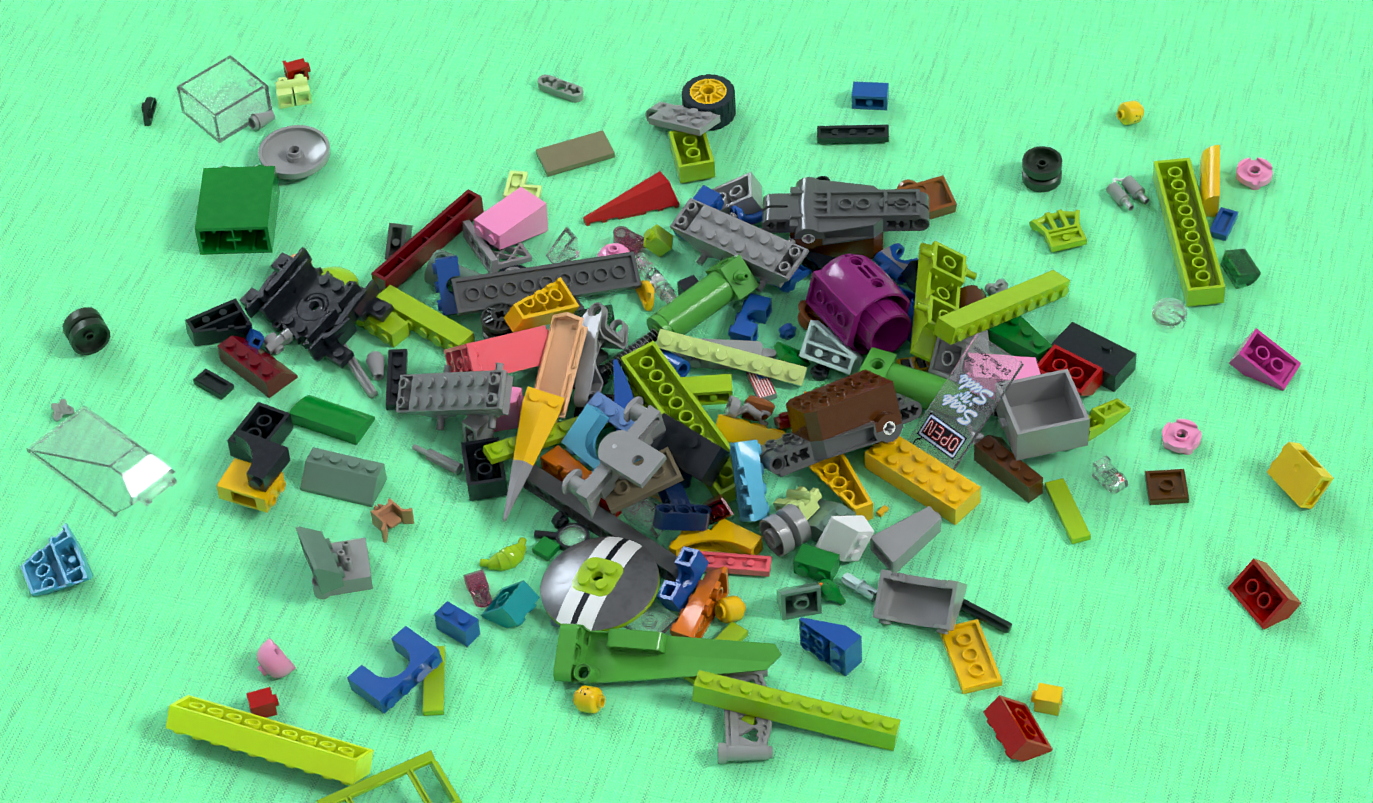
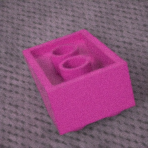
(1265, 361)

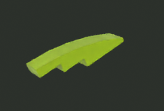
(1106, 416)

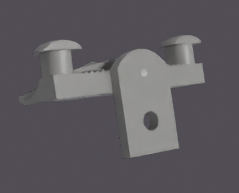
(617, 457)

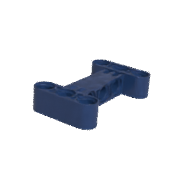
(676, 510)

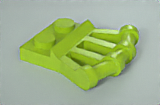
(1063, 237)

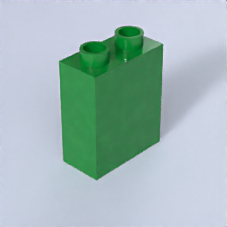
(237, 210)

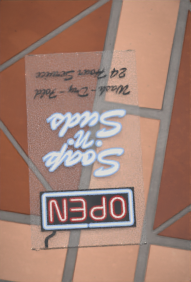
(965, 401)

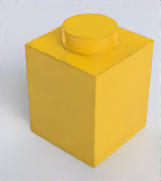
(1047, 699)

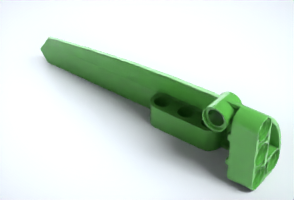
(651, 655)

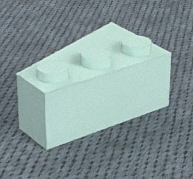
(827, 349)

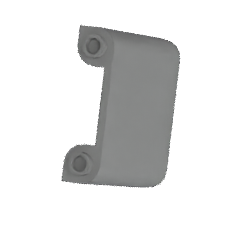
(918, 601)

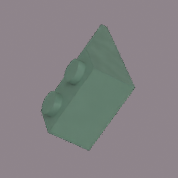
(822, 516)

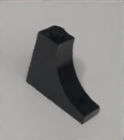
(267, 459)

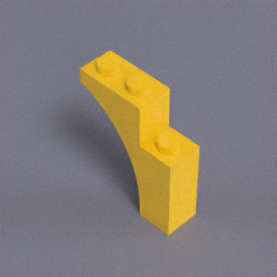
(723, 538)

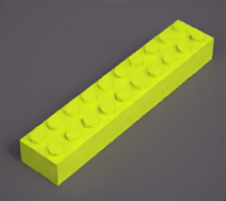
(269, 739)

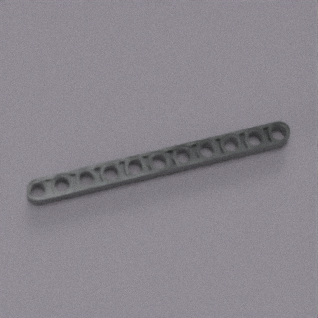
(602, 524)

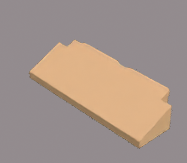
(561, 357)

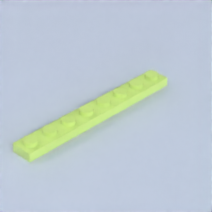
(731, 357)

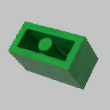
(816, 563)

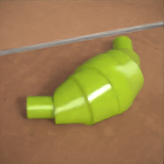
(507, 557)

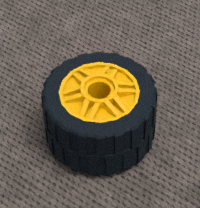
(712, 95)

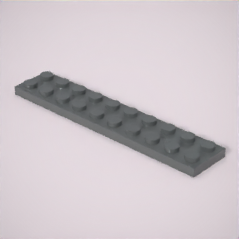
(581, 277)

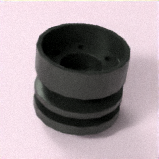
(493, 320)

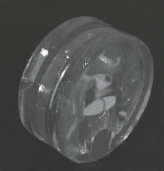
(1169, 315)

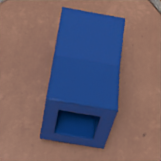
(259, 338)

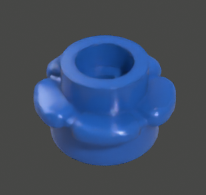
(787, 331)

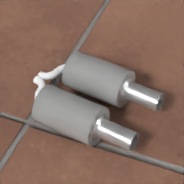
(1121, 196)

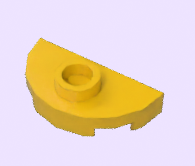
(646, 294)

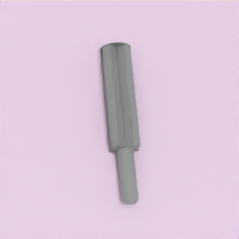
(440, 459)

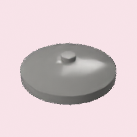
(295, 151)

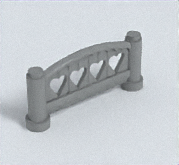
(737, 747)

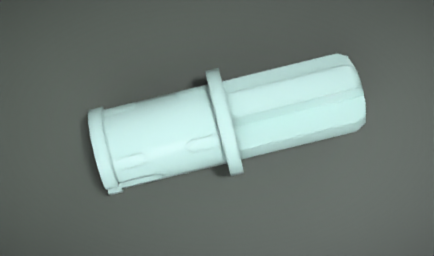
(859, 586)

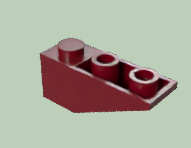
(719, 508)

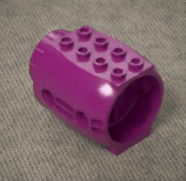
(860, 304)

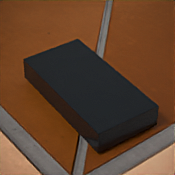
(213, 384)

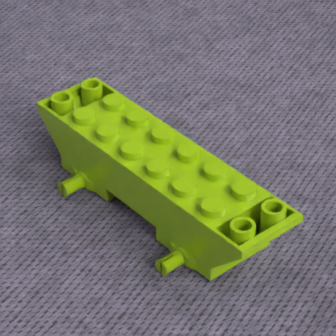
(937, 293)

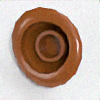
(806, 314)

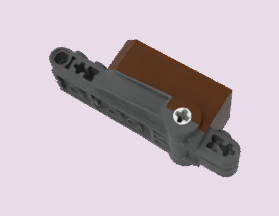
(843, 216)
(839, 420)

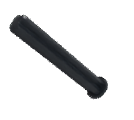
(986, 616)

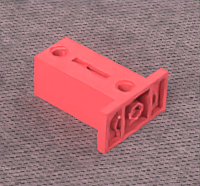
(514, 350)

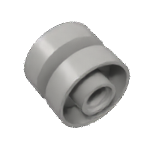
(785, 530)

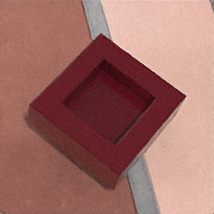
(782, 421)

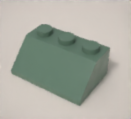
(321, 560)

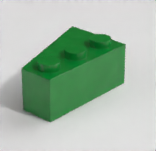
(1019, 339)

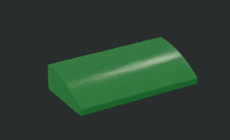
(331, 419)

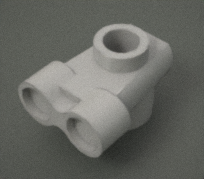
(999, 286)
(275, 343)

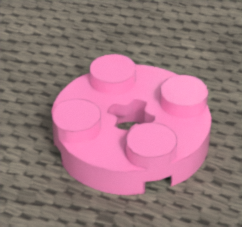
(1254, 180)
(1177, 444)

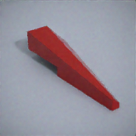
(646, 196)

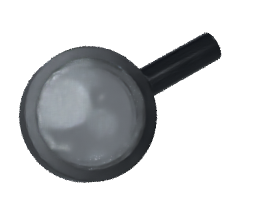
(566, 535)

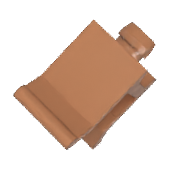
(390, 516)

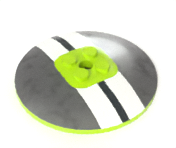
(611, 602)

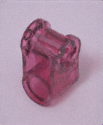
(628, 238)
(478, 588)

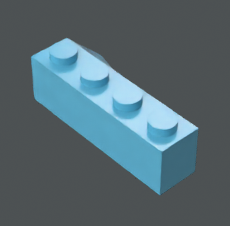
(748, 480)

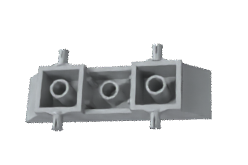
(725, 235)
(456, 394)

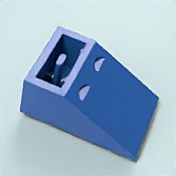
(832, 644)

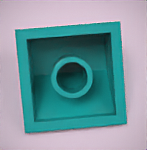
(511, 605)

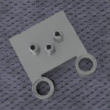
(355, 563)

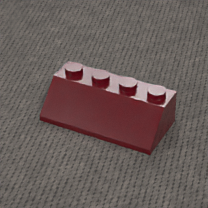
(255, 365)

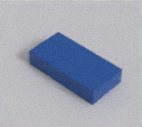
(1223, 223)

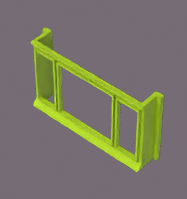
(405, 768)

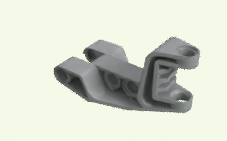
(598, 336)

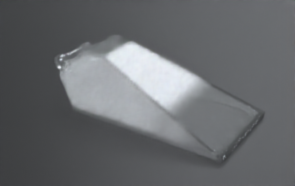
(102, 462)

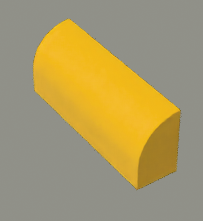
(1210, 180)

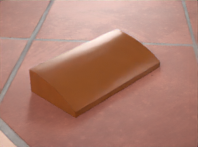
(940, 196)

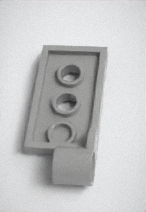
(681, 118)

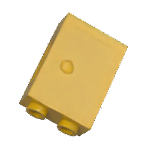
(1300, 475)
(236, 489)

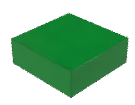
(546, 548)

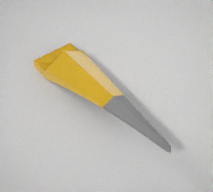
(536, 422)

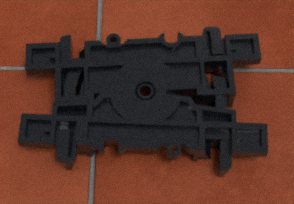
(298, 288)

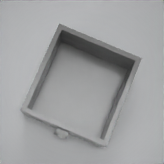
(1043, 415)

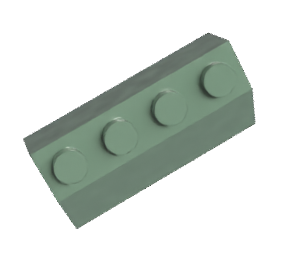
(343, 477)

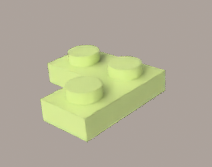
(519, 179)

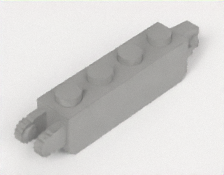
(749, 346)

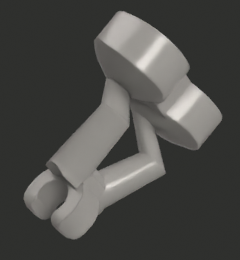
(735, 409)

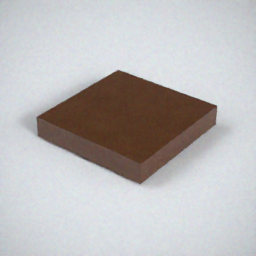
(1166, 487)

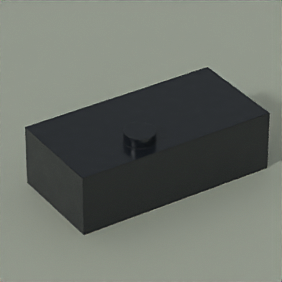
(1115, 360)
(692, 451)

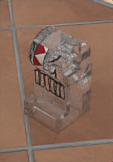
(1108, 475)

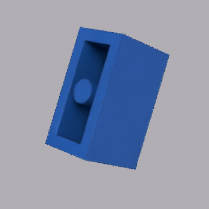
(870, 95)
(457, 623)

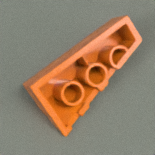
(560, 463)
(700, 610)

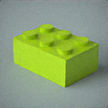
(691, 156)

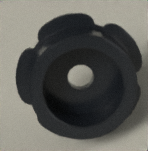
(819, 372)
(560, 519)

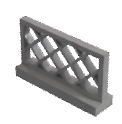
(490, 258)

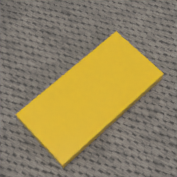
(971, 657)

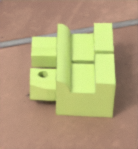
(294, 87)
(804, 500)

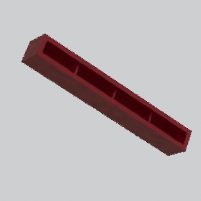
(428, 240)

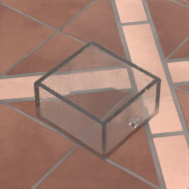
(223, 98)

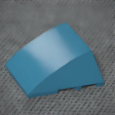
(56, 565)

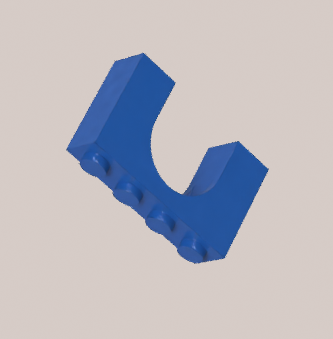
(386, 692)

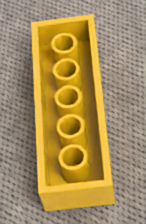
(923, 478)

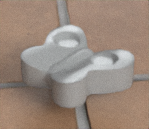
(61, 409)

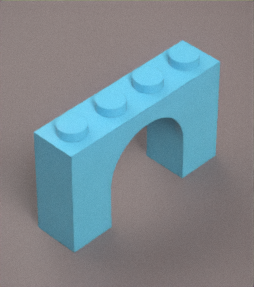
(583, 435)

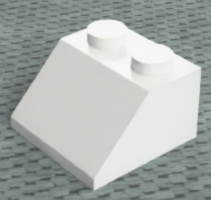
(846, 536)

